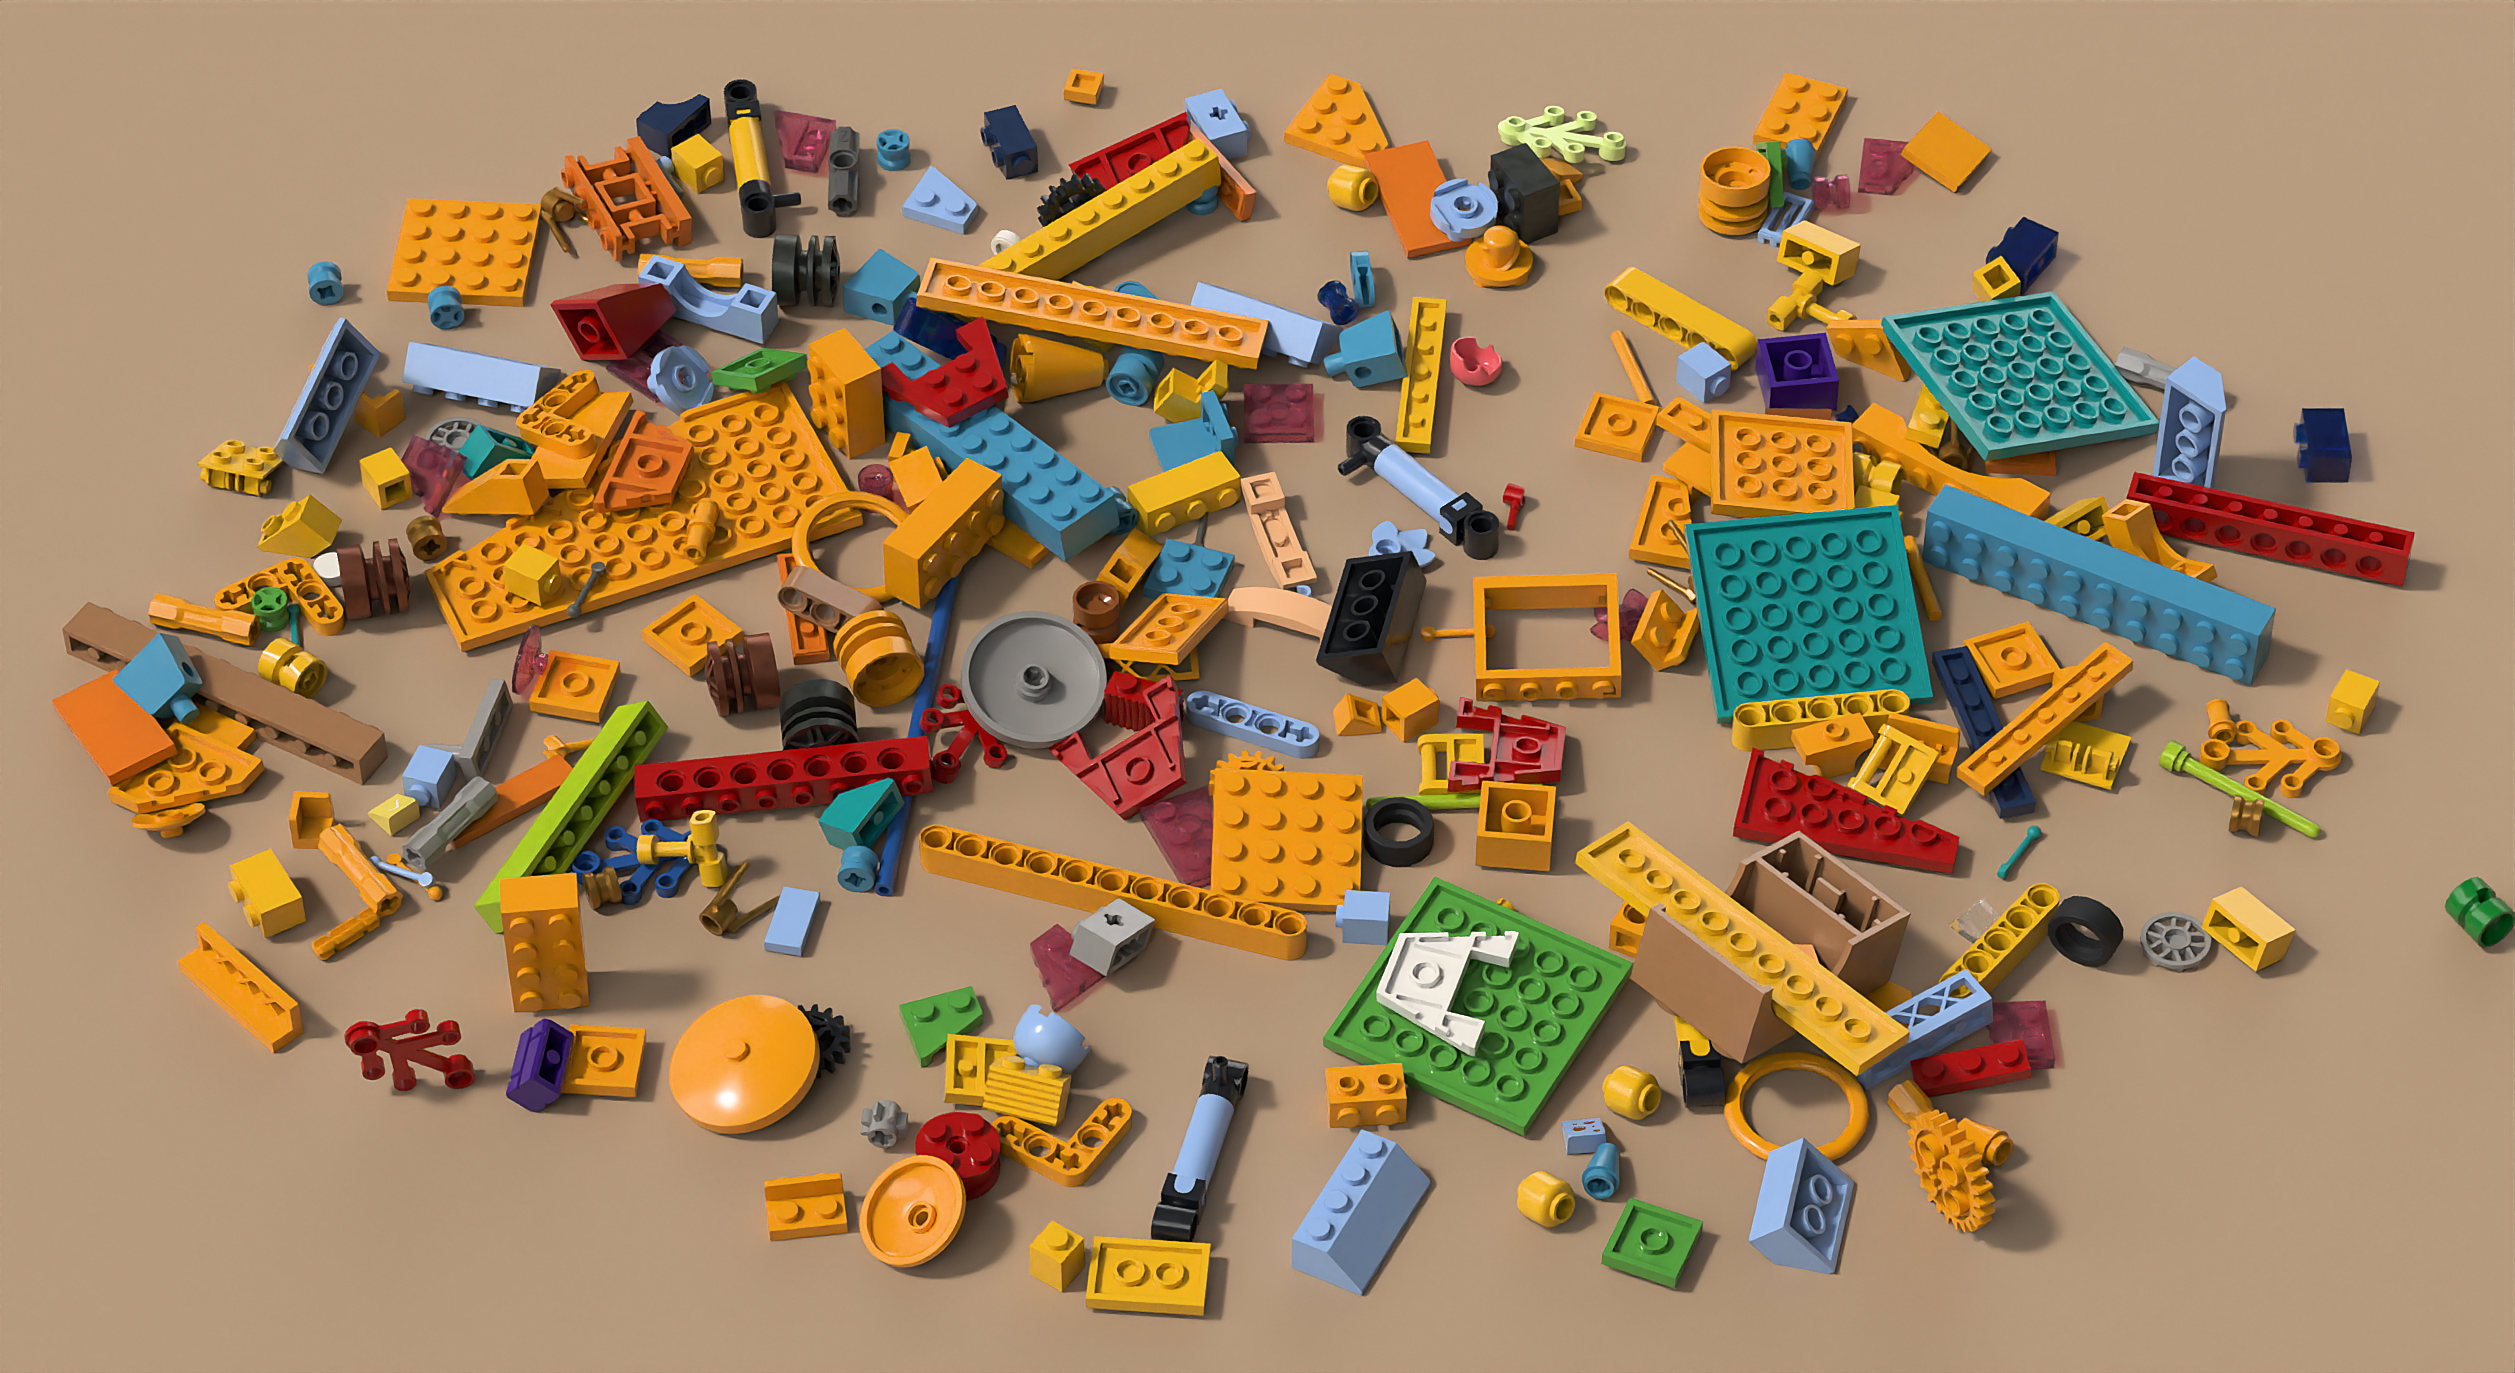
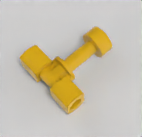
(1803, 304)
(699, 849)

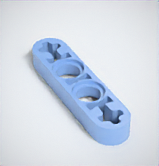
(1219, 708)

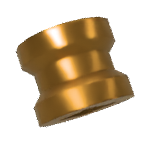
(426, 537)
(2246, 815)
(602, 887)

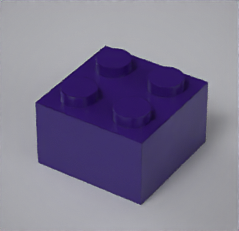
(1797, 372)

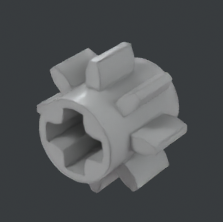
(884, 1123)

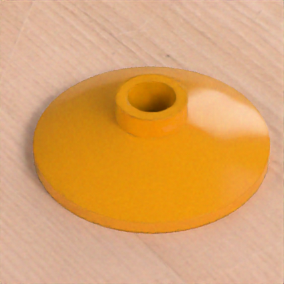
(169, 820)

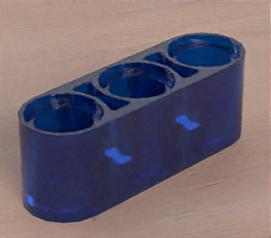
(931, 329)

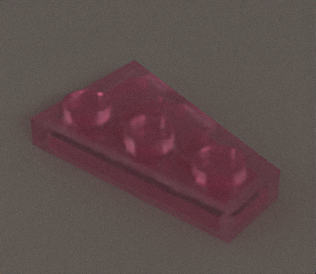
(1183, 834)

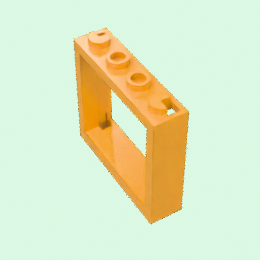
(1547, 593)

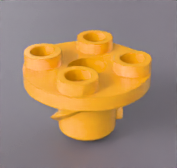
(1499, 259)

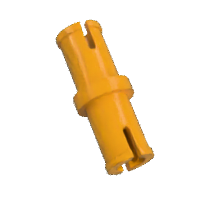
(700, 530)

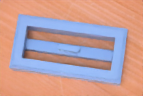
(1798, 201)

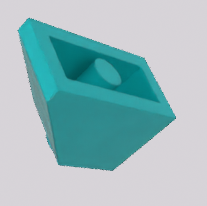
(491, 447)
(861, 814)

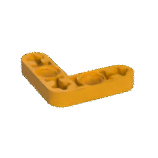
(547, 419)
(282, 577)
(1073, 1151)

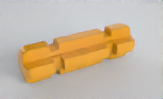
(345, 933)

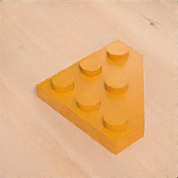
(1337, 123)
(197, 773)

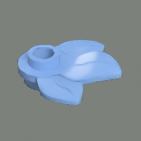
(1388, 540)

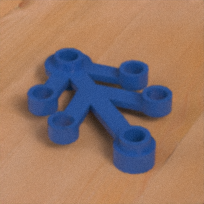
(590, 862)

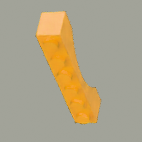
(1883, 436)

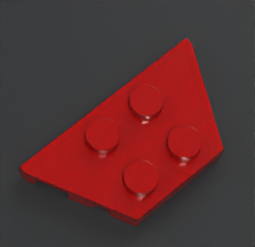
(1134, 153)

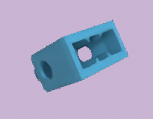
(880, 288)
(1369, 352)
(162, 679)

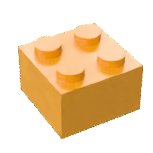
(1515, 826)

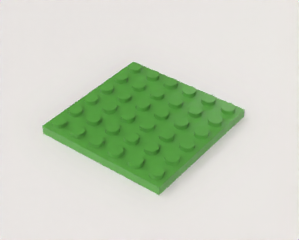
(1532, 1011)

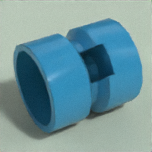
(1134, 375)

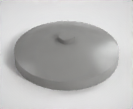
(1033, 679)

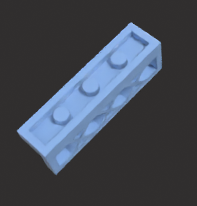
(1934, 1031)

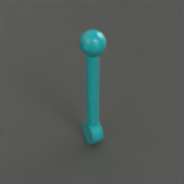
(294, 611)
(2033, 833)

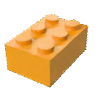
(846, 393)

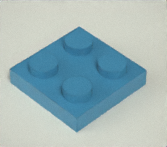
(1189, 571)

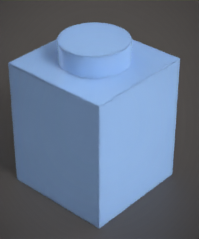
(1703, 372)
(429, 776)
(1364, 917)

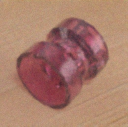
(1831, 192)
(876, 480)

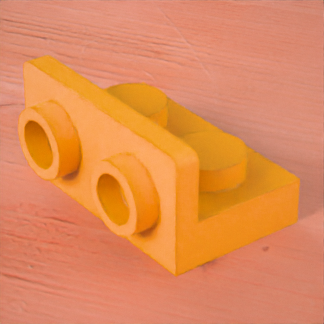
(1665, 631)
(805, 1206)

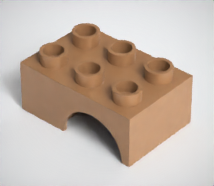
(1807, 901)

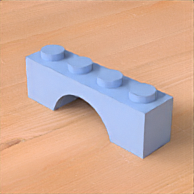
(745, 314)

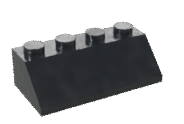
(1373, 618)

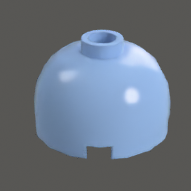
(1049, 1041)

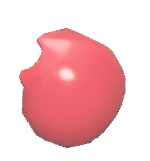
(1474, 364)

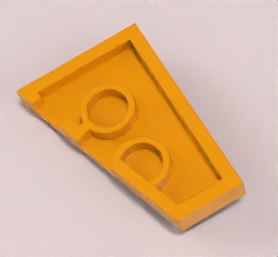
(1653, 538)

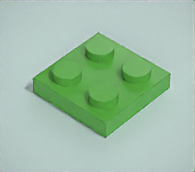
(760, 370)
(1652, 1242)

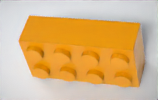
(943, 533)
(544, 942)

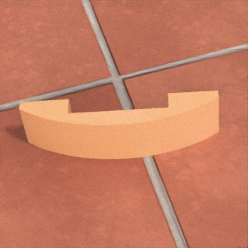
(1275, 532)
(1279, 608)

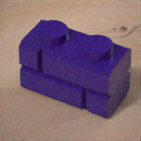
(540, 1065)

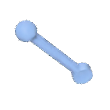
(426, 879)

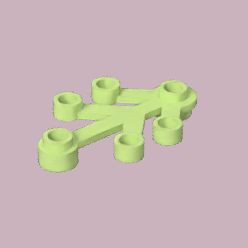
(1561, 137)

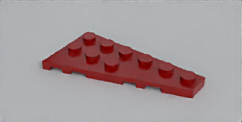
(1839, 820)

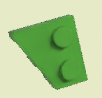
(1777, 160)
(934, 1017)

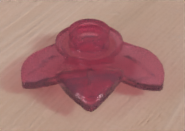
(1629, 616)

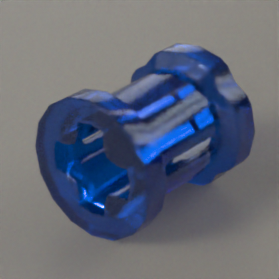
(1338, 302)

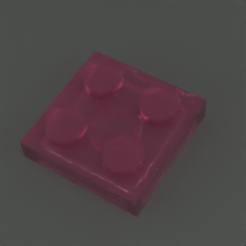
(1278, 413)

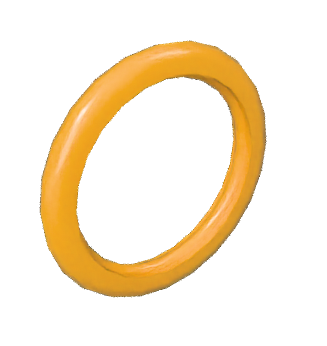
(838, 501)
(1796, 1061)

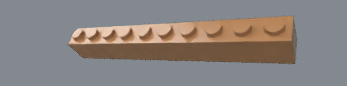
(274, 711)

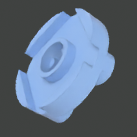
(1459, 223)
(666, 383)

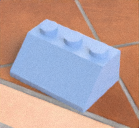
(1801, 1208)

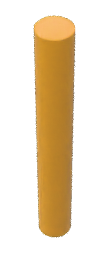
(1632, 368)
(1922, 579)

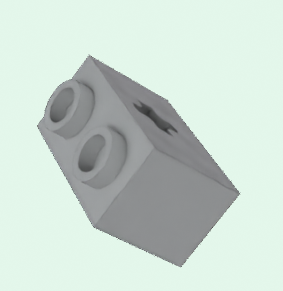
(1111, 936)

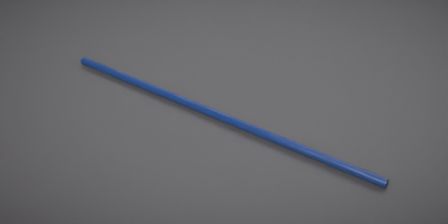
(924, 700)

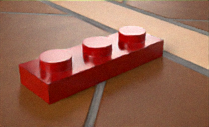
(1971, 1068)

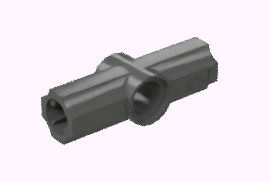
(843, 171)

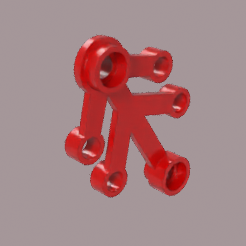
(949, 773)
(368, 1037)

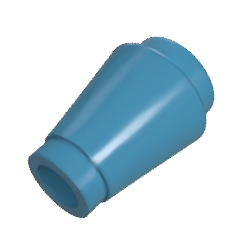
(1800, 163)
(1603, 1172)

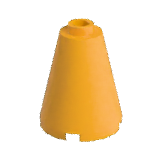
(1053, 368)

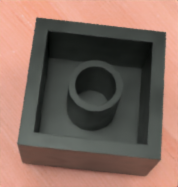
(1525, 193)

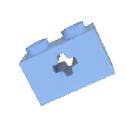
(1219, 122)

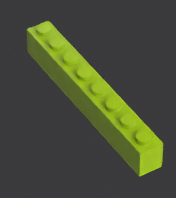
(579, 802)

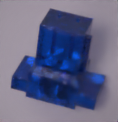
(1849, 415)

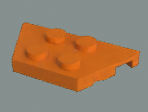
(644, 467)

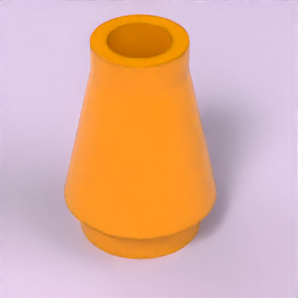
(1989, 1141)

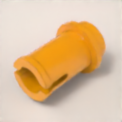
(2220, 721)

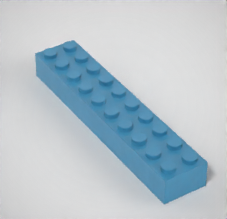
(1040, 486)
(2098, 584)

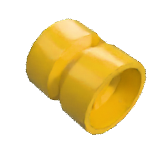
(1882, 476)
(292, 667)

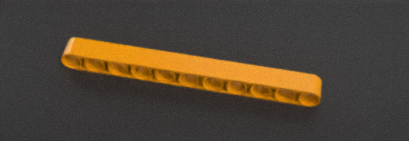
(1090, 885)

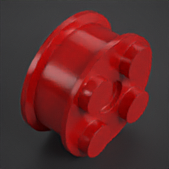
(966, 1145)

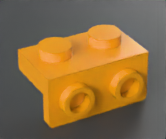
(1934, 735)

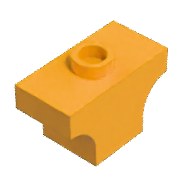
(1833, 744)

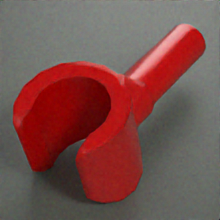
(1515, 497)

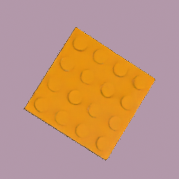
(465, 245)
(1779, 465)
(1287, 837)

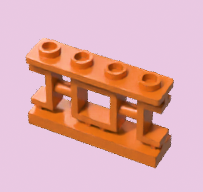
(637, 218)

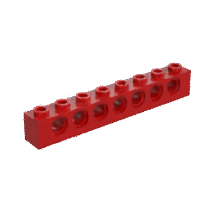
(2275, 529)
(779, 778)

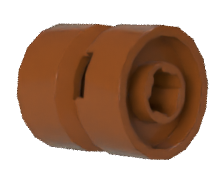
(1097, 611)

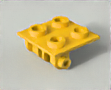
(239, 466)
(2086, 754)

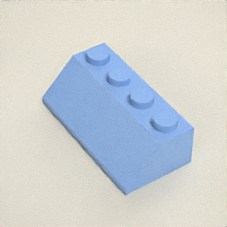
(1287, 332)
(477, 375)
(327, 399)
(2191, 425)
(1359, 1214)

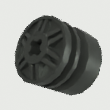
(805, 270)
(817, 715)

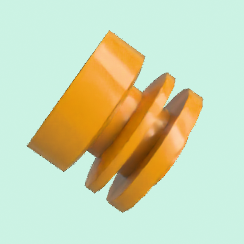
(1734, 190)
(878, 658)

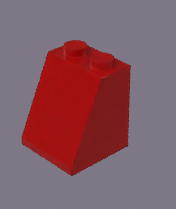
(613, 319)

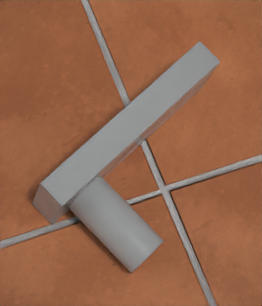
(483, 733)

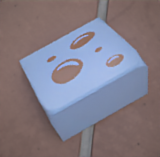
(1583, 1135)

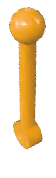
(1429, 633)
(434, 892)

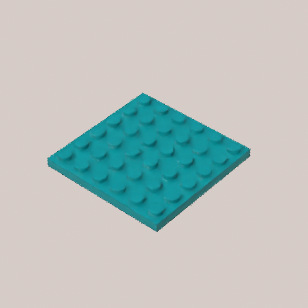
(2019, 375)
(1806, 607)

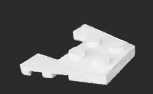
(1427, 976)

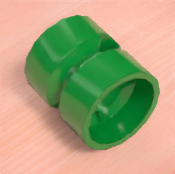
(2478, 910)

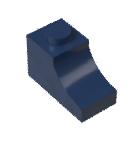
(671, 124)

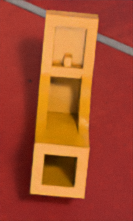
(2134, 531)

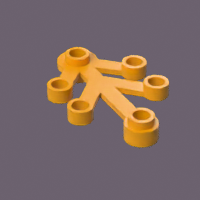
(2315, 755)

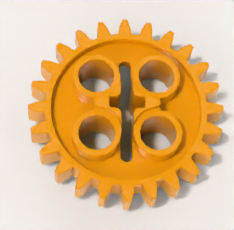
(1951, 1171)

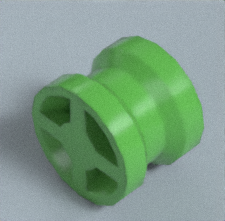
(271, 606)

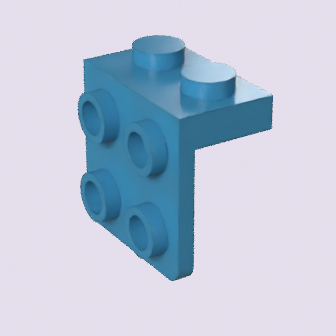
(1196, 438)

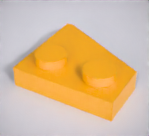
(1868, 346)

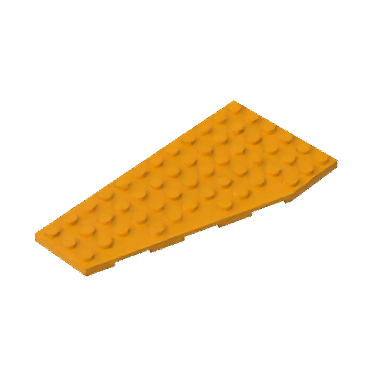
(748, 456)

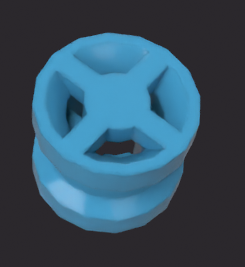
(893, 150)
(325, 283)
(445, 307)
(857, 869)

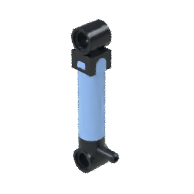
(1459, 516)
(1186, 1187)

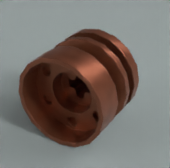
(373, 579)
(743, 674)

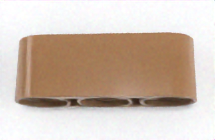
(823, 599)

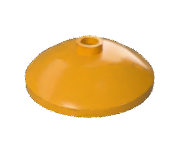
(900, 1204)

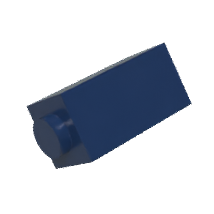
(1009, 142)

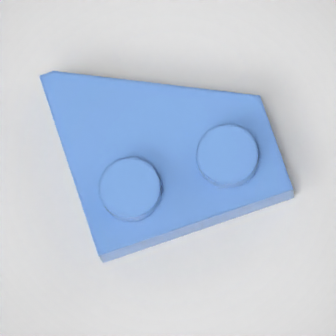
(940, 203)

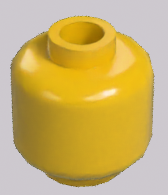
(1352, 187)
(1631, 1092)
(1545, 1199)

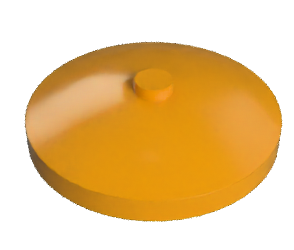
(744, 1064)

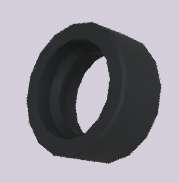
(1398, 852)
(2094, 917)

